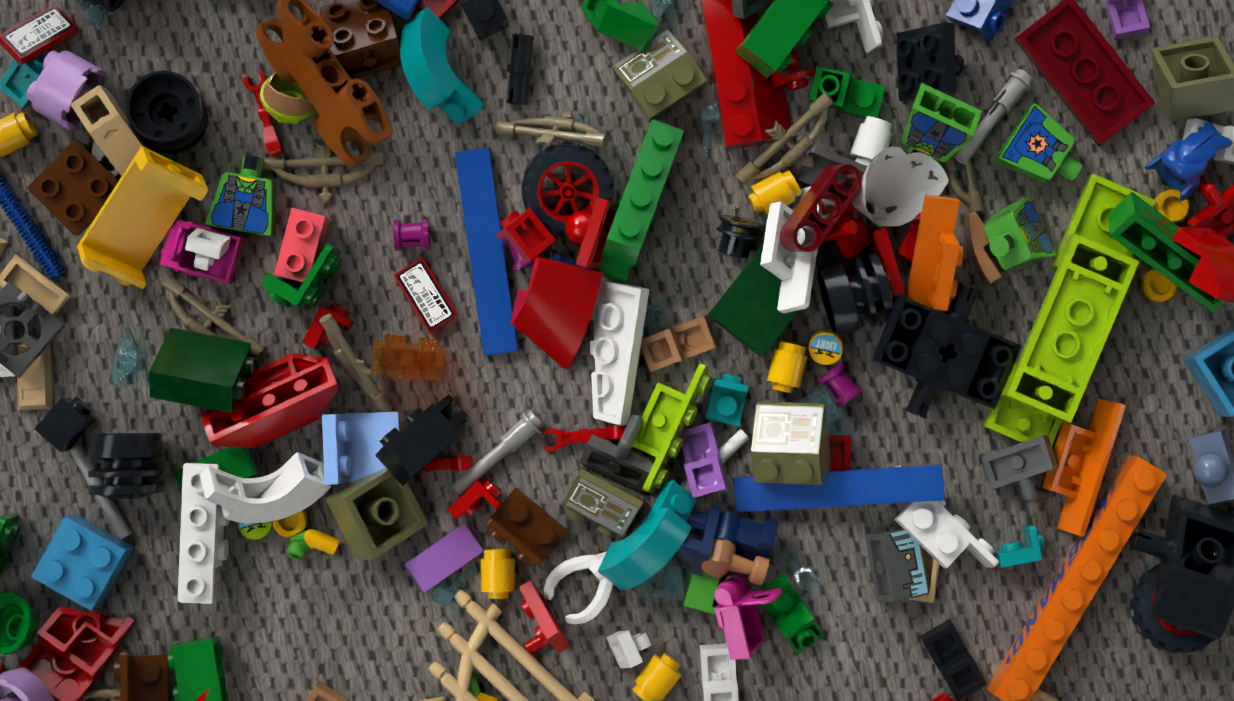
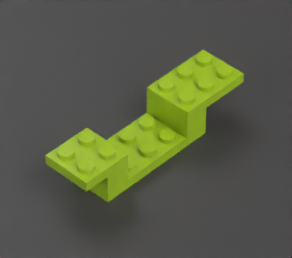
(1072, 322)

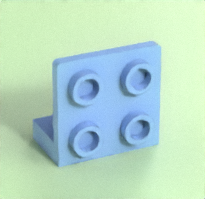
(353, 442)

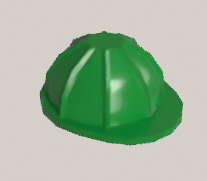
(17, 623)

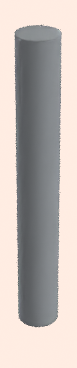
(108, 505)

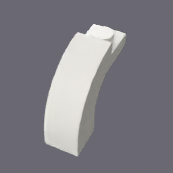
(267, 497)

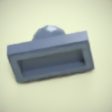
(1214, 465)

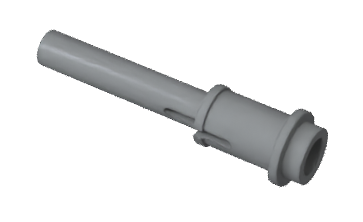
(1004, 102)
(511, 441)

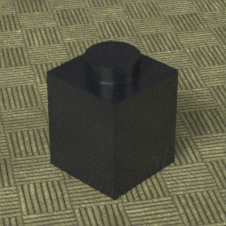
(485, 17)
(65, 423)

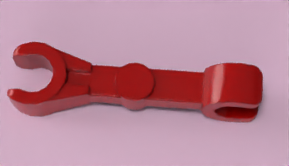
(271, 137)
(566, 437)
(455, 463)

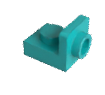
(19, 78)
(727, 400)
(1014, 553)

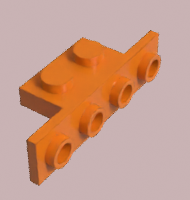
(935, 254)
(1082, 464)

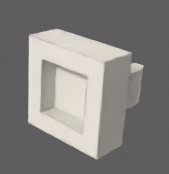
(207, 247)
(627, 647)

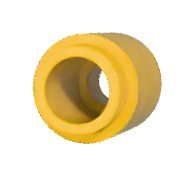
(16, 132)
(774, 189)
(787, 367)
(498, 573)
(657, 678)

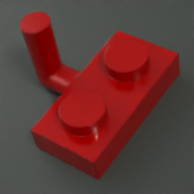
(1218, 213)
(848, 231)
(549, 629)

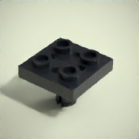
(932, 57)

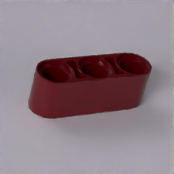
(835, 203)

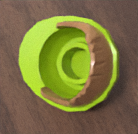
(285, 100)

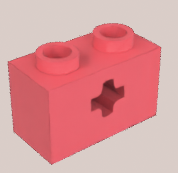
(301, 244)

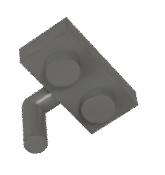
(618, 461)
(1019, 465)

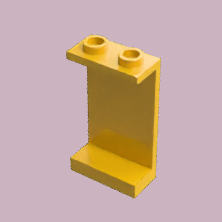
(138, 216)

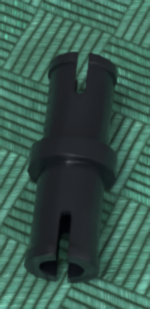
(520, 69)

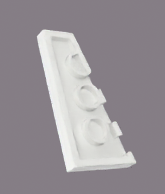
(616, 348)

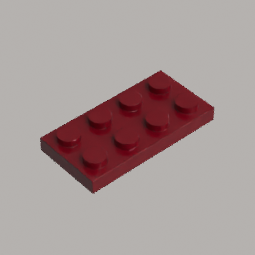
(1084, 71)

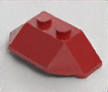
(275, 402)

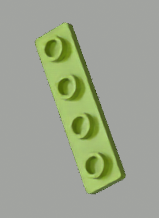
(664, 422)

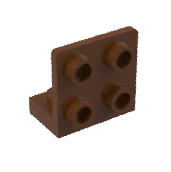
(362, 36)
(74, 187)
(526, 528)
(142, 677)

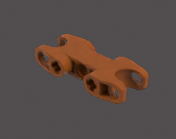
(340, 102)

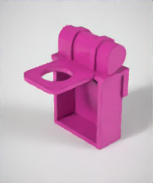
(181, 260)
(740, 616)

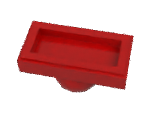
(591, 231)

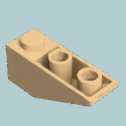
(108, 127)

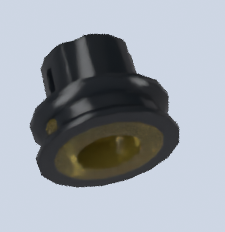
(739, 227)

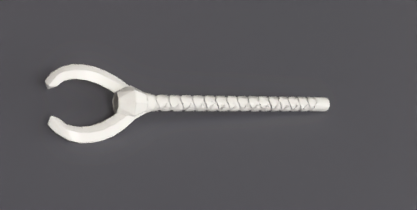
(594, 561)

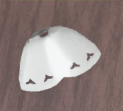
(898, 185)

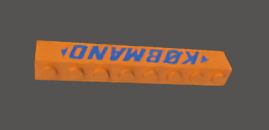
(1077, 581)

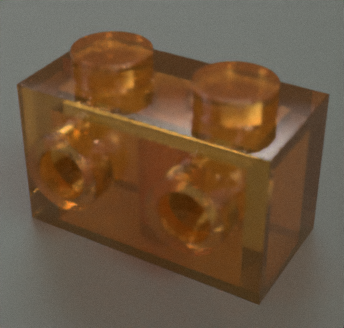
(409, 360)

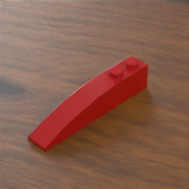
(743, 95)

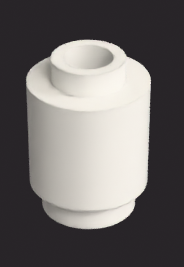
(871, 139)

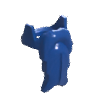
(1189, 159)

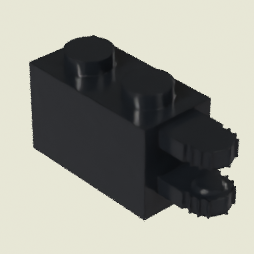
(420, 441)

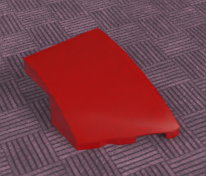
(1216, 266)
(557, 307)
(77, 650)

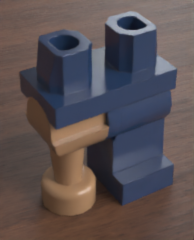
(728, 544)

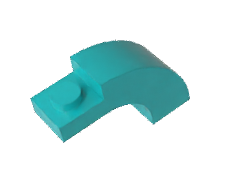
(429, 71)
(653, 543)

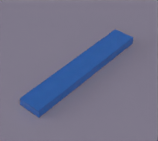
(486, 251)
(844, 489)

